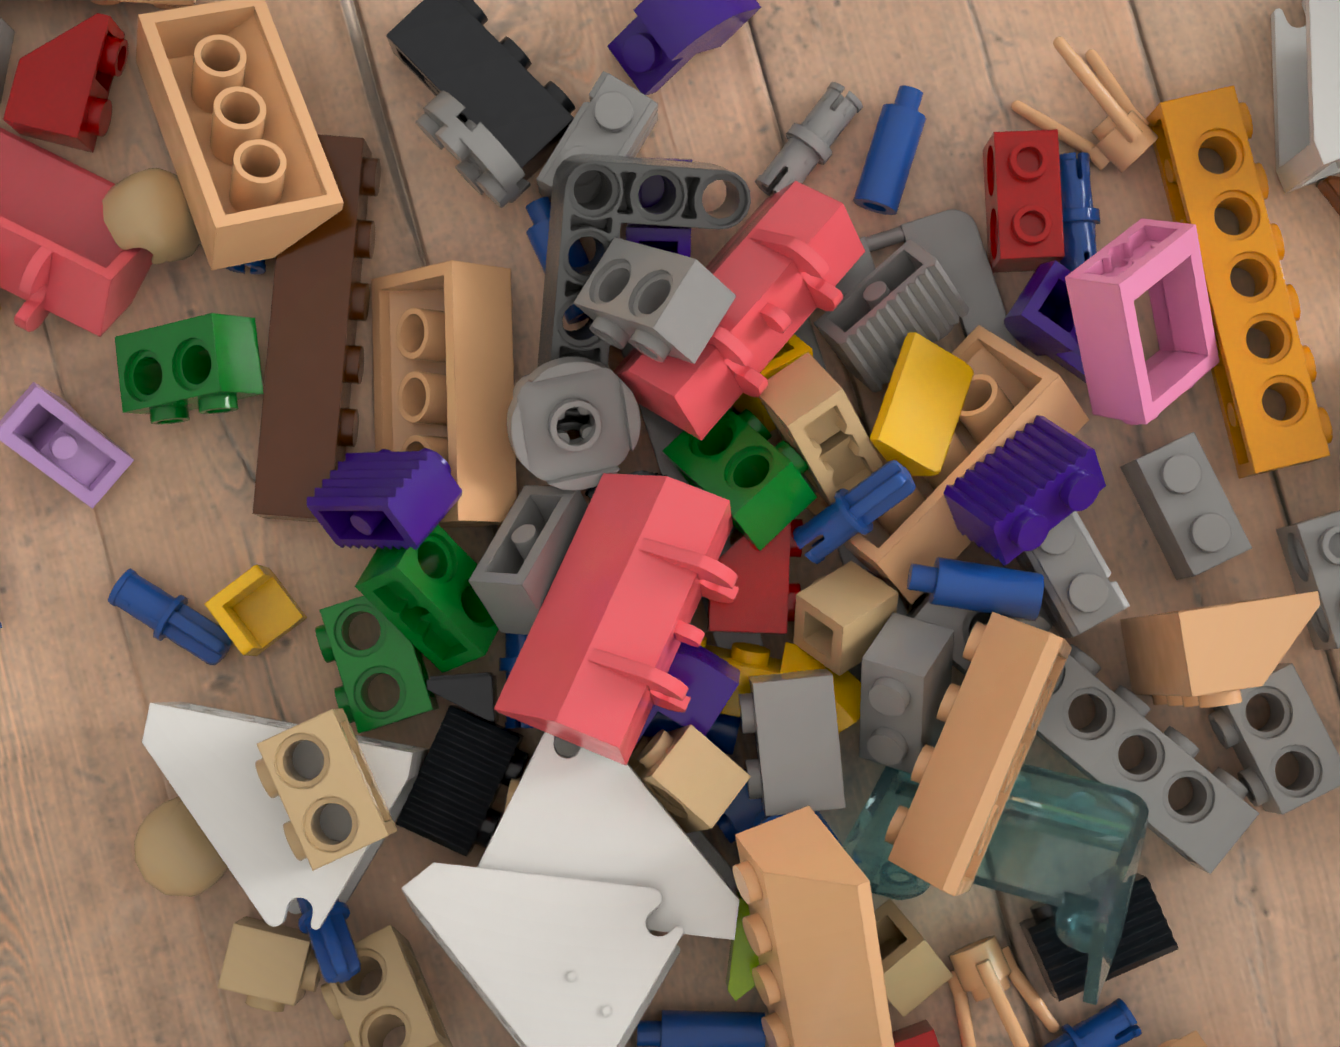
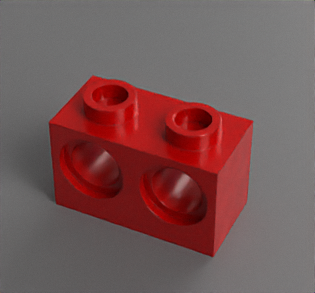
(1023, 200)

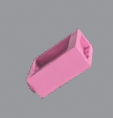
(1102, 295)

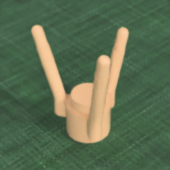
(1121, 135)
(984, 971)

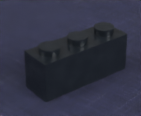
(490, 78)

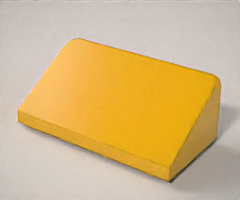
(921, 406)

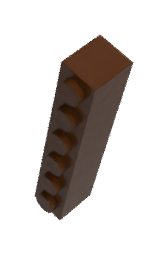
(313, 343)

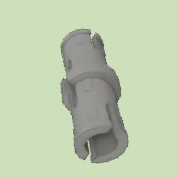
(811, 140)

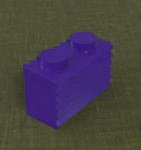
(1025, 489)
(385, 498)

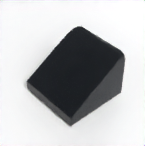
(470, 691)

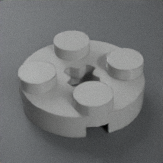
(481, 156)
(542, 401)

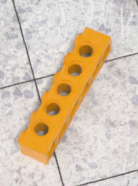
(1240, 378)

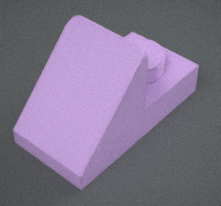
(63, 444)

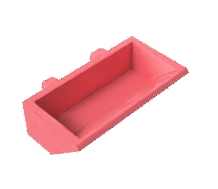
(57, 241)
(780, 271)
(621, 613)

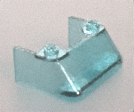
(1054, 844)

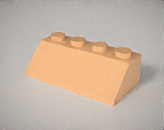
(235, 128)
(449, 378)
(1001, 399)
(1212, 650)
(978, 752)
(812, 936)

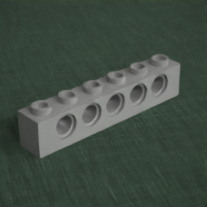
(1200, 830)

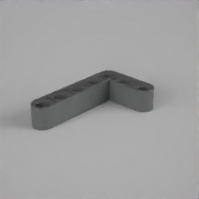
(602, 220)

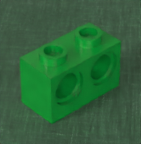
(189, 366)
(749, 471)
(431, 599)
(357, 667)

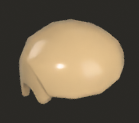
(152, 215)
(176, 852)

